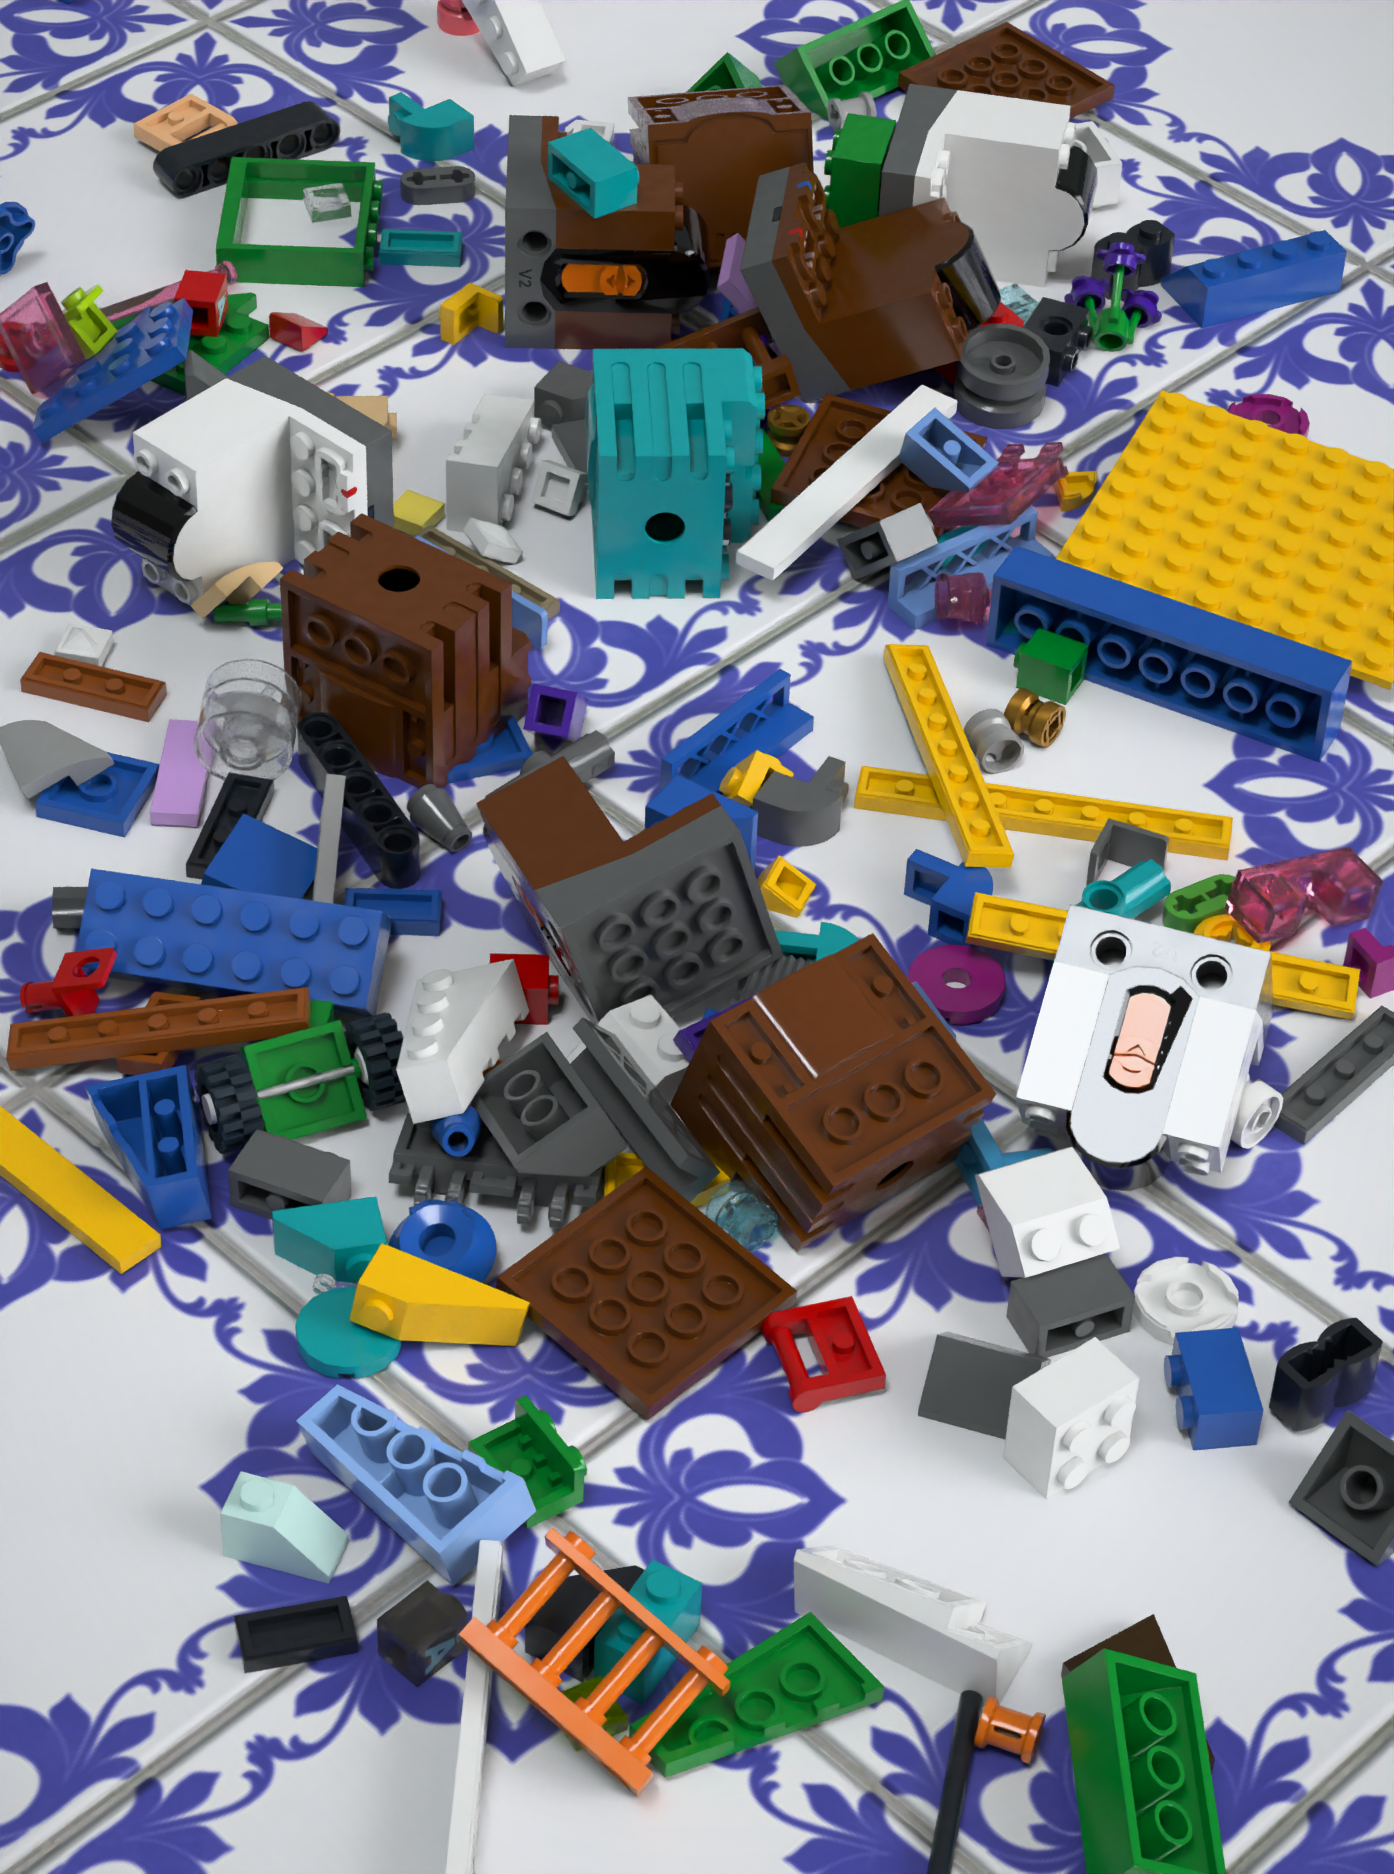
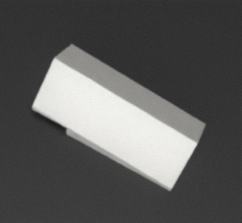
(907, 1620)

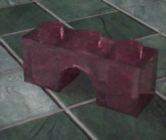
(1274, 896)

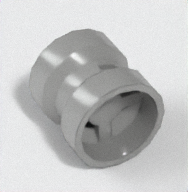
(993, 741)

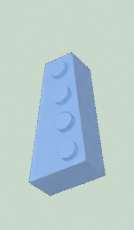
(415, 1482)

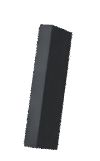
(237, 796)

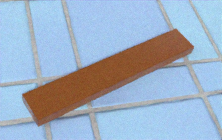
(158, 1028)

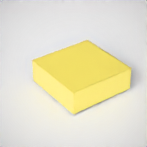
(416, 512)

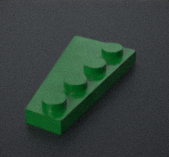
(774, 1690)

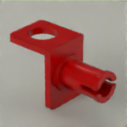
(70, 988)

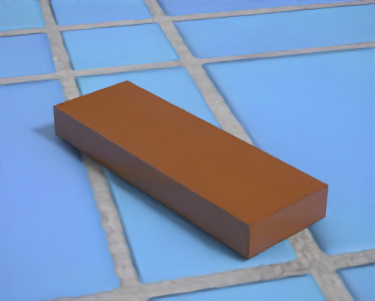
(93, 686)

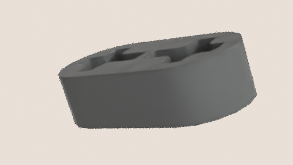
(437, 185)

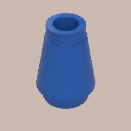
(467, 1122)

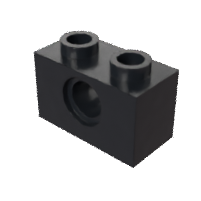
(1064, 332)

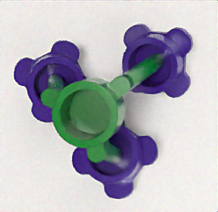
(1115, 326)

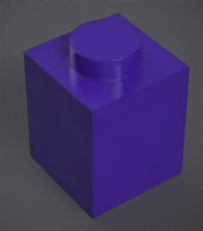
(555, 713)

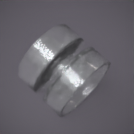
(248, 720)

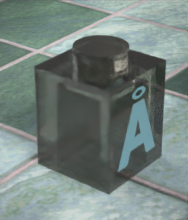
(422, 1633)

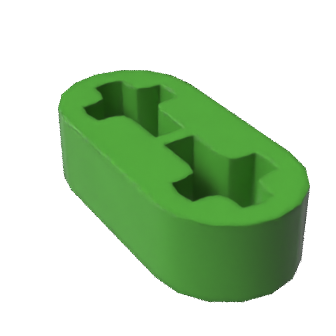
(1195, 903)

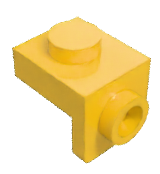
(468, 310)
(749, 775)

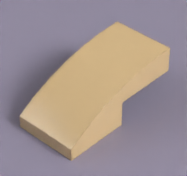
(237, 586)

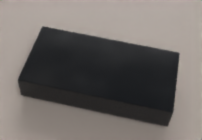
(295, 1634)

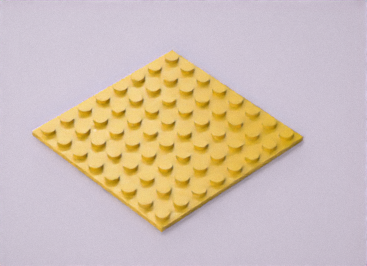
(1251, 530)

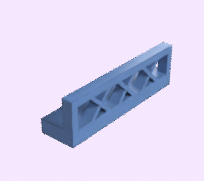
(916, 600)

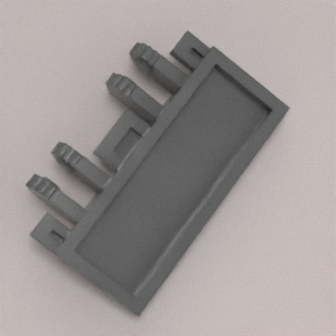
(489, 1174)

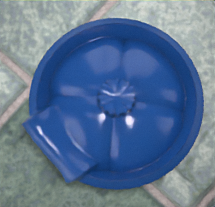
(448, 1237)

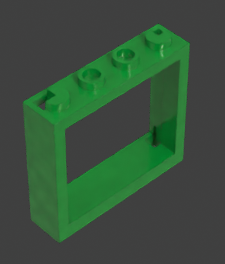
(298, 264)

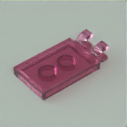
(1005, 491)

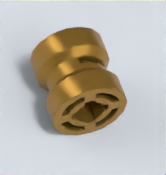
(1034, 717)

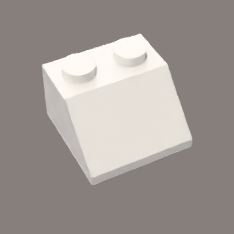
(648, 1037)
(1045, 1213)

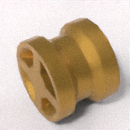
(787, 427)

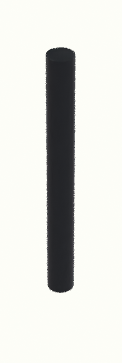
(955, 1783)

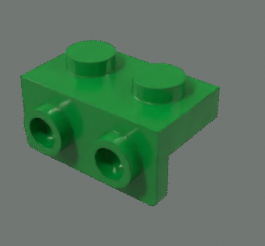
(540, 1456)

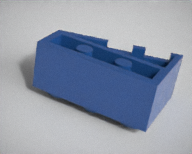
(158, 1140)

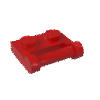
(839, 1344)

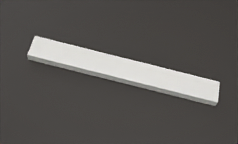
(838, 488)
(474, 1719)

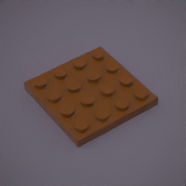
(1012, 66)
(829, 435)
(646, 1291)

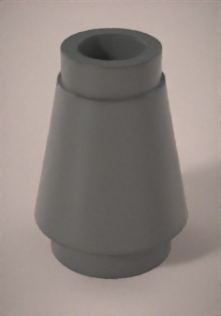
(437, 816)

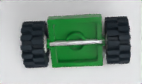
(301, 1081)

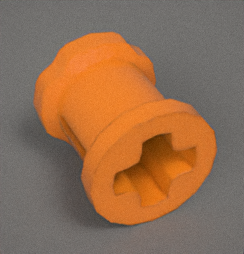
(1009, 1730)

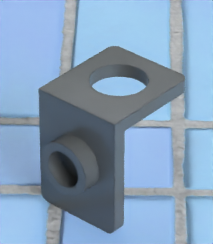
(1126, 846)

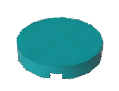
(337, 1345)

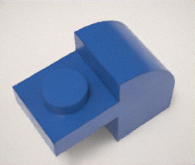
(947, 891)

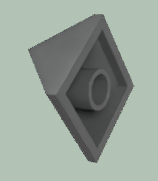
(973, 1383)
(1353, 1488)

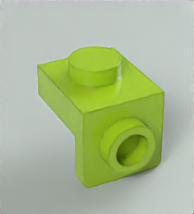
(87, 320)

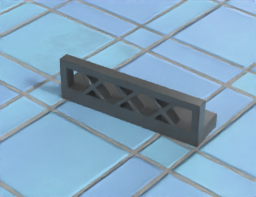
(641, 1112)

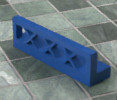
(764, 728)

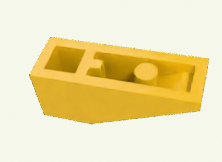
(433, 1304)

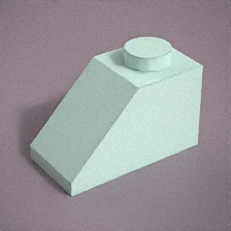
(280, 1529)

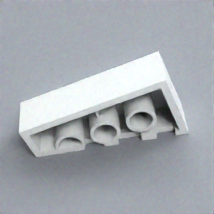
(518, 37)

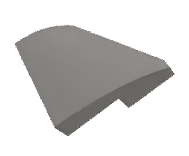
(46, 754)

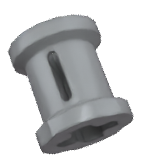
(861, 105)

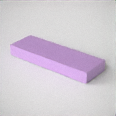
(180, 779)

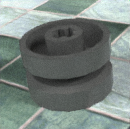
(1002, 376)

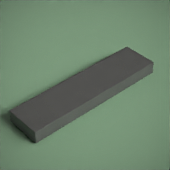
(1338, 1077)

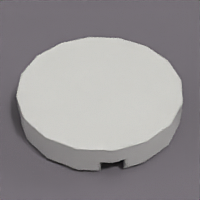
(1184, 1298)

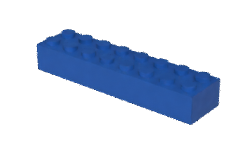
(1175, 653)

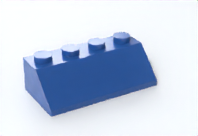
(1258, 279)

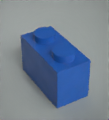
(1214, 1389)

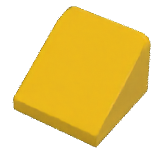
(784, 888)

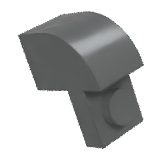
(800, 811)

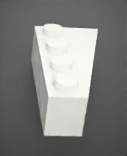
(490, 461)
(455, 1035)

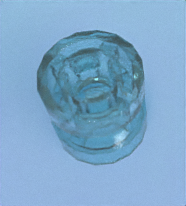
(741, 1216)

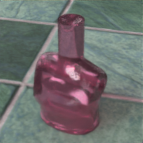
(962, 597)

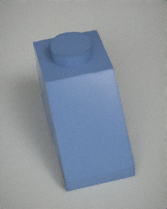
(945, 454)

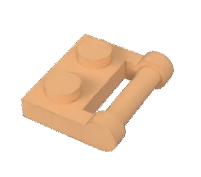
(181, 121)

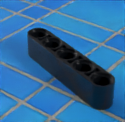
(283, 134)
(368, 811)

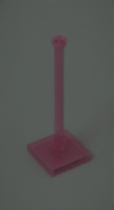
(43, 339)

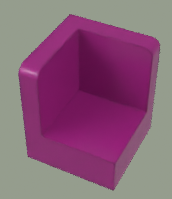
(1373, 960)

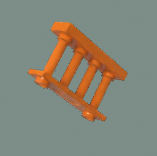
(540, 1679)

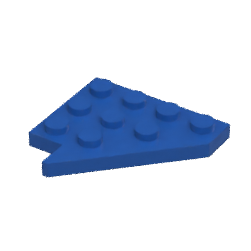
(135, 356)

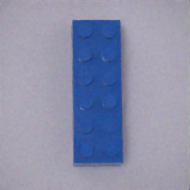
(234, 940)

